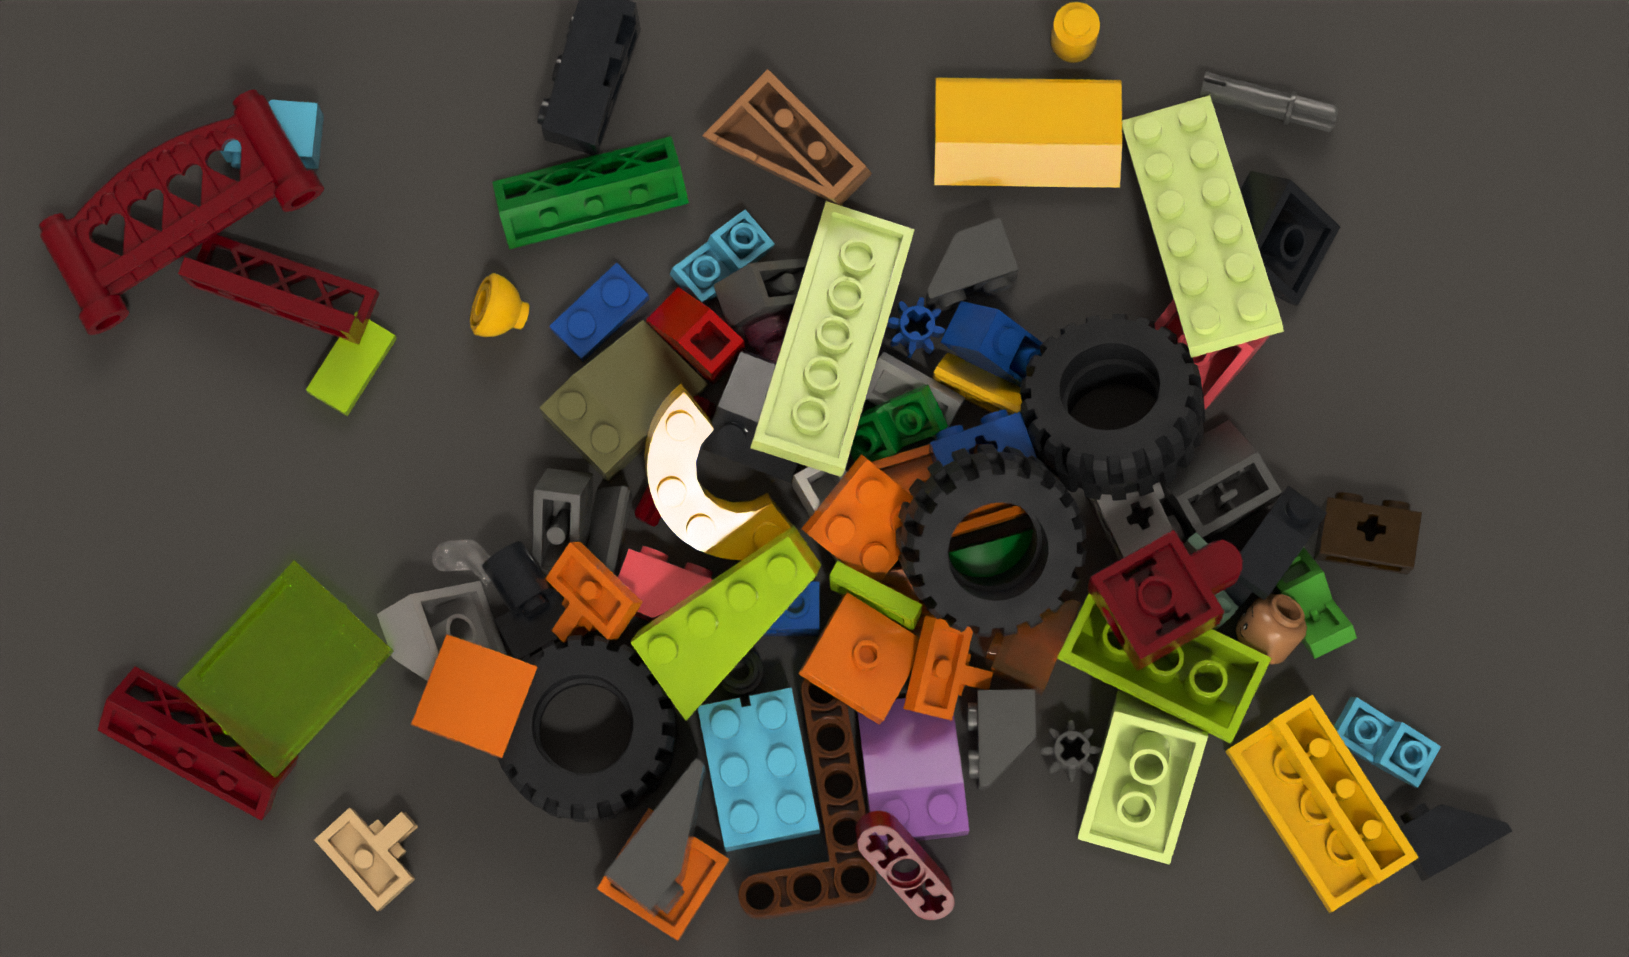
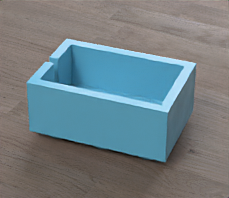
(758, 770)

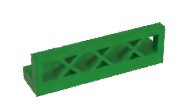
(591, 197)

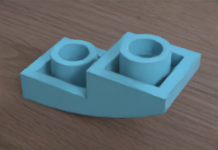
(725, 252)
(1385, 742)

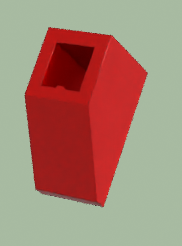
(697, 334)

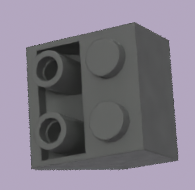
(1221, 484)

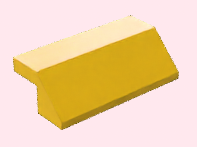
(1028, 132)
(1321, 804)

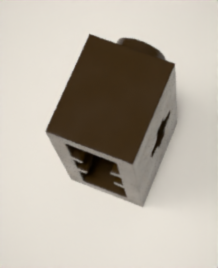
(1389, 551)

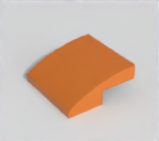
(474, 695)

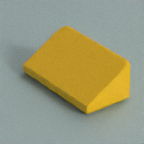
(978, 385)

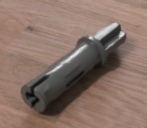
(1269, 102)

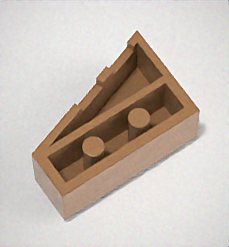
(786, 139)

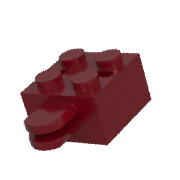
(1167, 597)

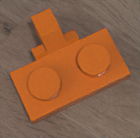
(591, 595)
(942, 670)

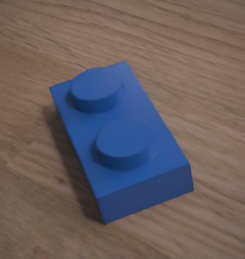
(599, 312)

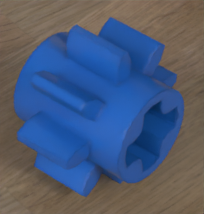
(916, 315)

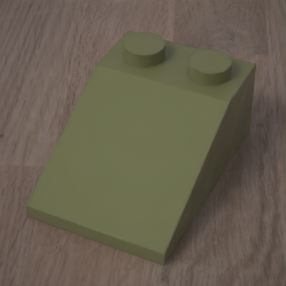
(615, 396)

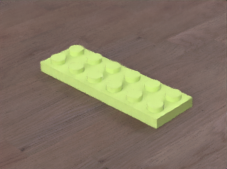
(1201, 227)
(833, 339)

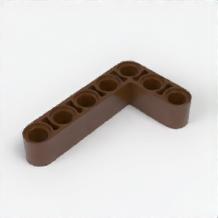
(833, 812)

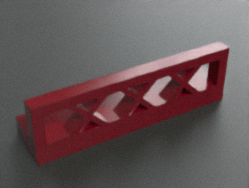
(273, 298)
(188, 747)

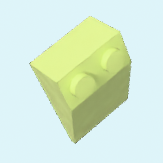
(1142, 780)

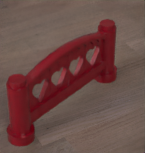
(267, 171)

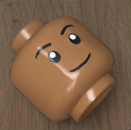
(1272, 626)

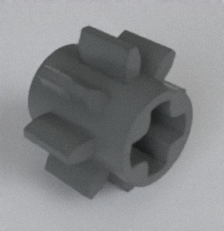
(1069, 738)

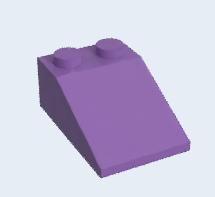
(915, 772)

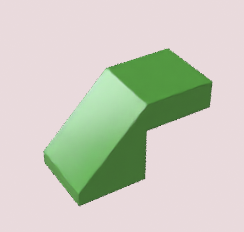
(1325, 621)

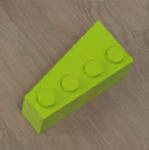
(718, 624)

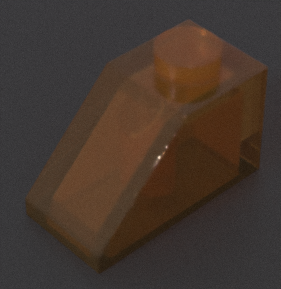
(1032, 652)

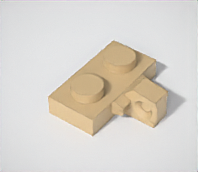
(370, 854)

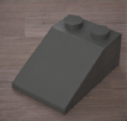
(659, 853)

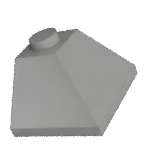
(421, 620)

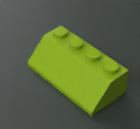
(1200, 682)

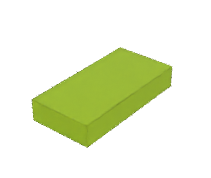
(351, 368)
(876, 595)

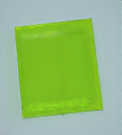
(285, 668)

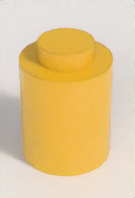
(1075, 32)

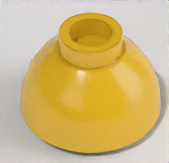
(497, 308)

